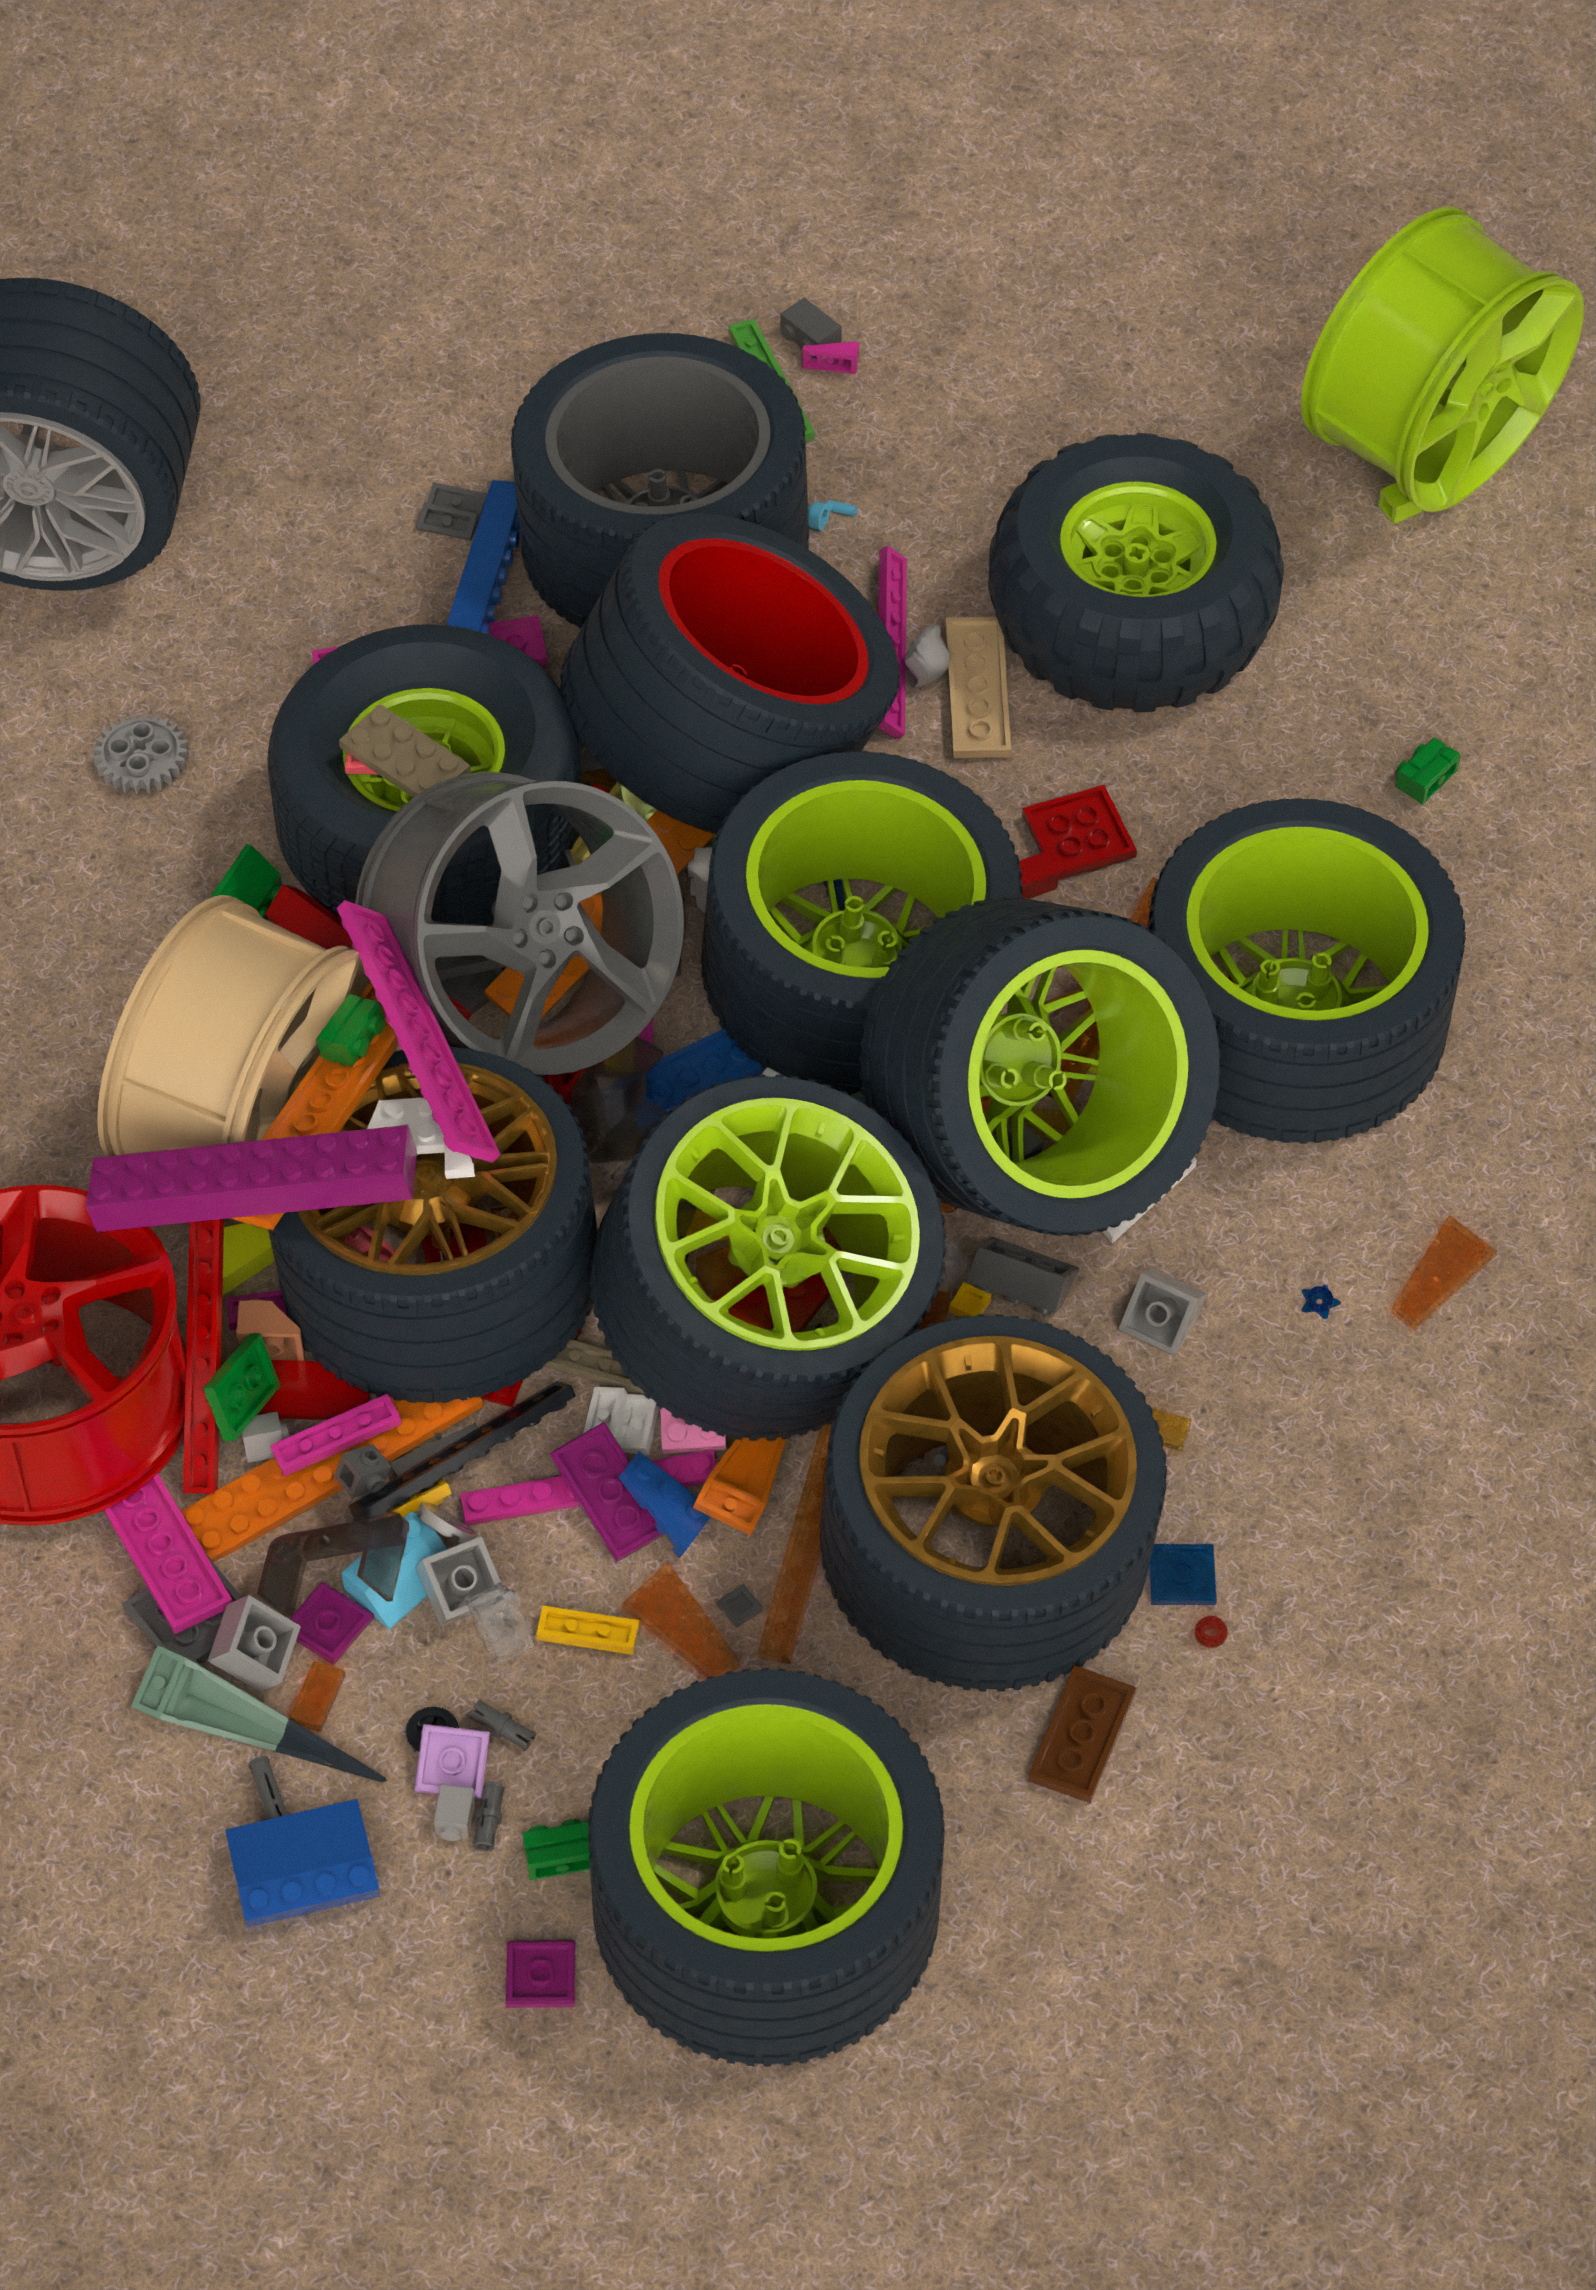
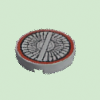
(445, 1522)

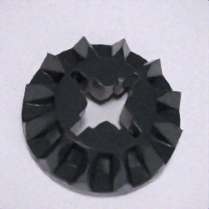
(427, 1716)

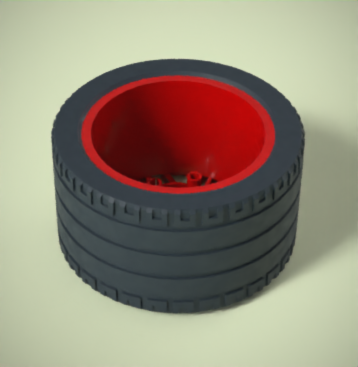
(722, 664)

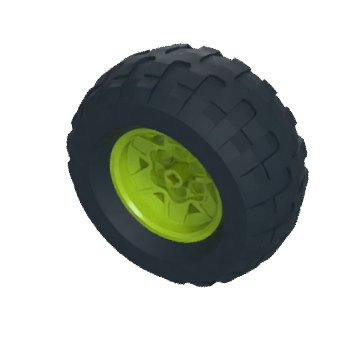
(1135, 572)

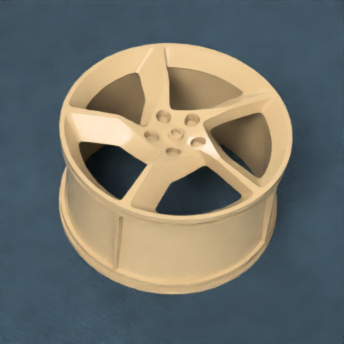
(219, 1031)

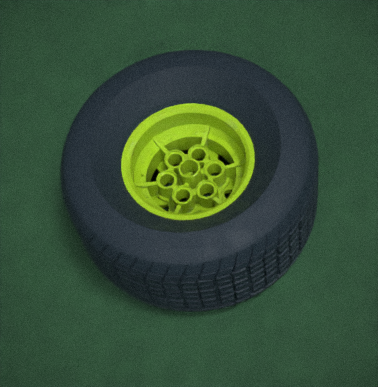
(459, 690)

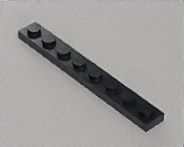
(472, 1446)

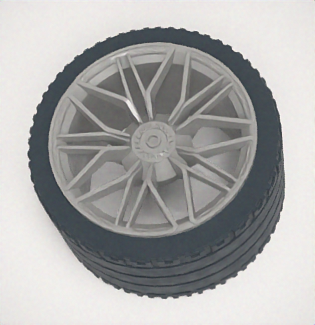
(121, 391)

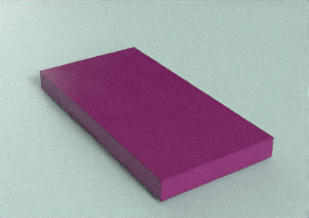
(592, 1473)

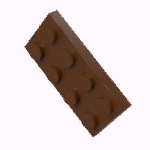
(1082, 1734)

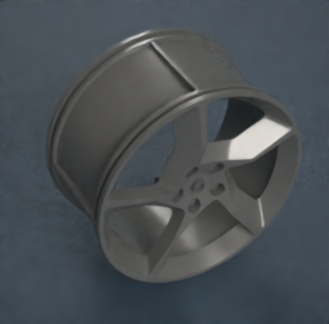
(535, 915)

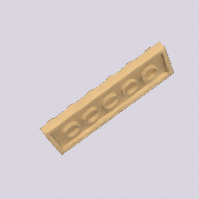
(978, 688)

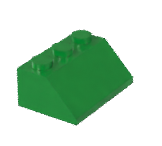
(251, 881)

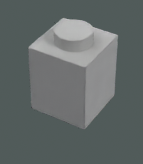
(262, 1433)
(454, 1812)

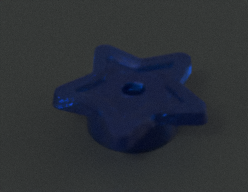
(1322, 1293)

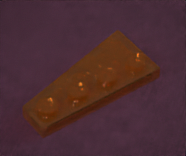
(1444, 1269)

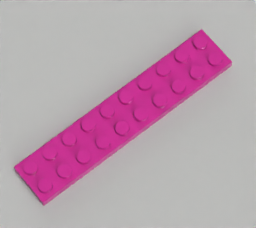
(418, 1032)

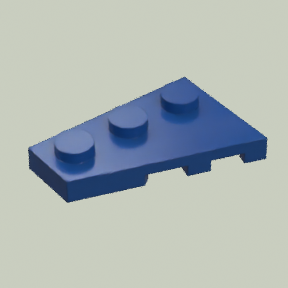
(665, 1500)

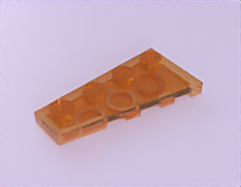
(679, 1621)

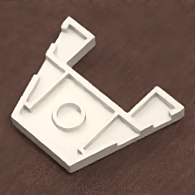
(424, 1131)

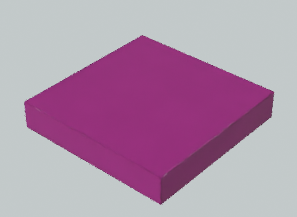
(330, 1623)
(540, 1974)

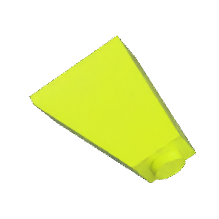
(244, 1254)

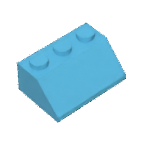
(409, 1590)

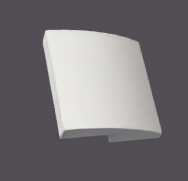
(628, 1417)

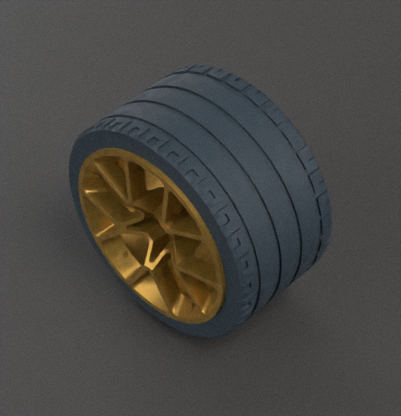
(993, 1398)

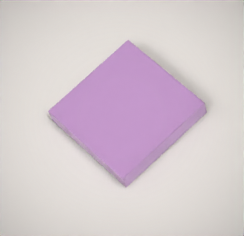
(451, 1759)

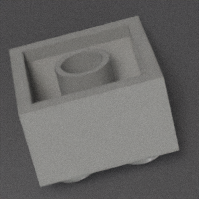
(1162, 1310)

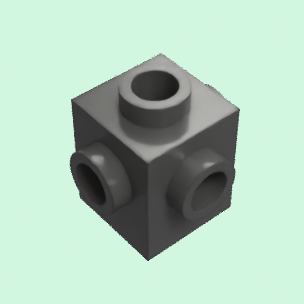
(362, 1471)

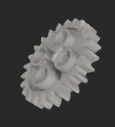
(140, 753)

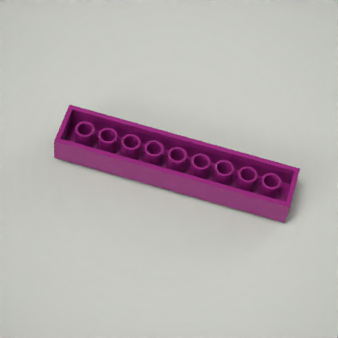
(252, 1178)

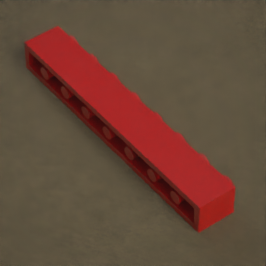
(310, 920)

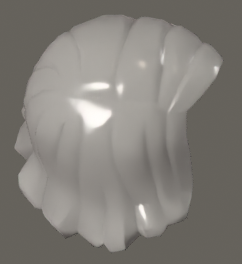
(926, 658)

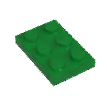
(241, 1387)

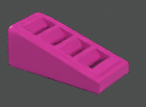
(840, 357)

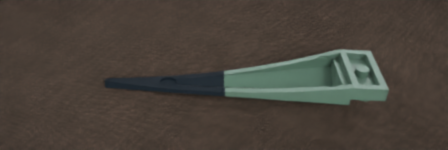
(197, 1698)

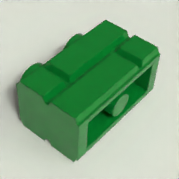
(1427, 770)
(351, 1030)
(556, 1849)

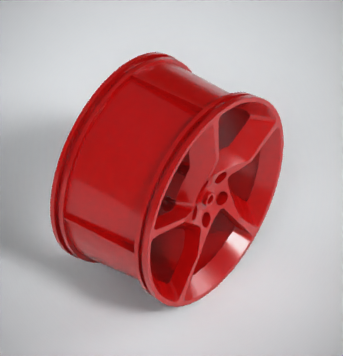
(131, 1423)

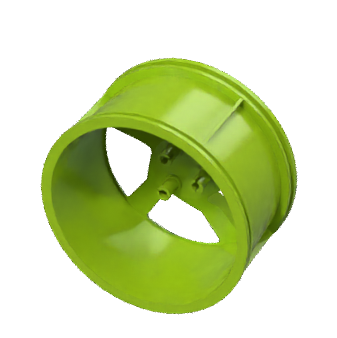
(1441, 358)

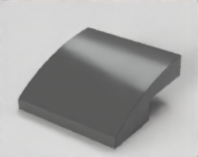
(451, 511)

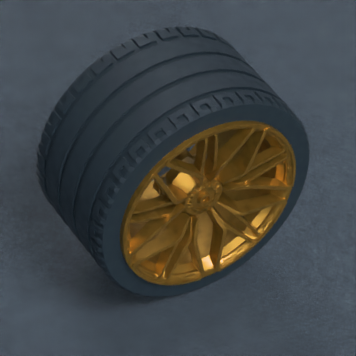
(475, 1317)

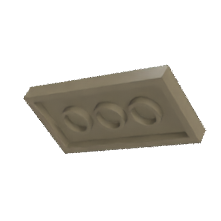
(401, 752)

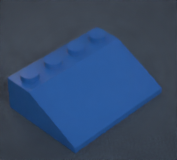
(302, 1863)

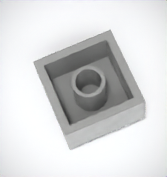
(455, 1577)
(254, 1643)

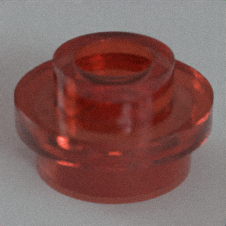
(1215, 1624)

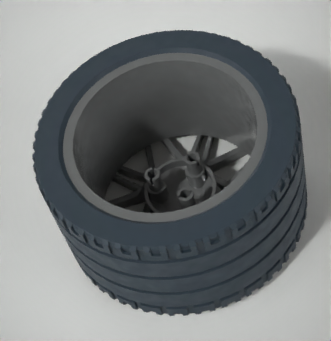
(642, 410)

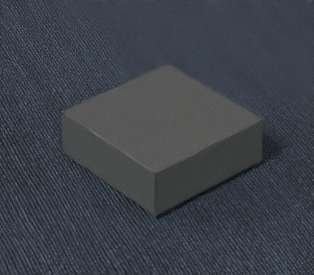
(740, 1606)

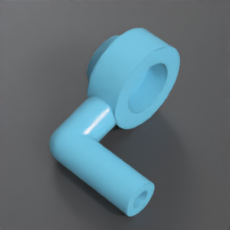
(819, 512)

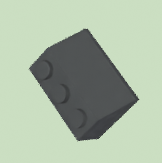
(1022, 1275)

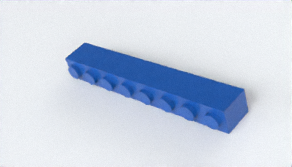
(488, 560)

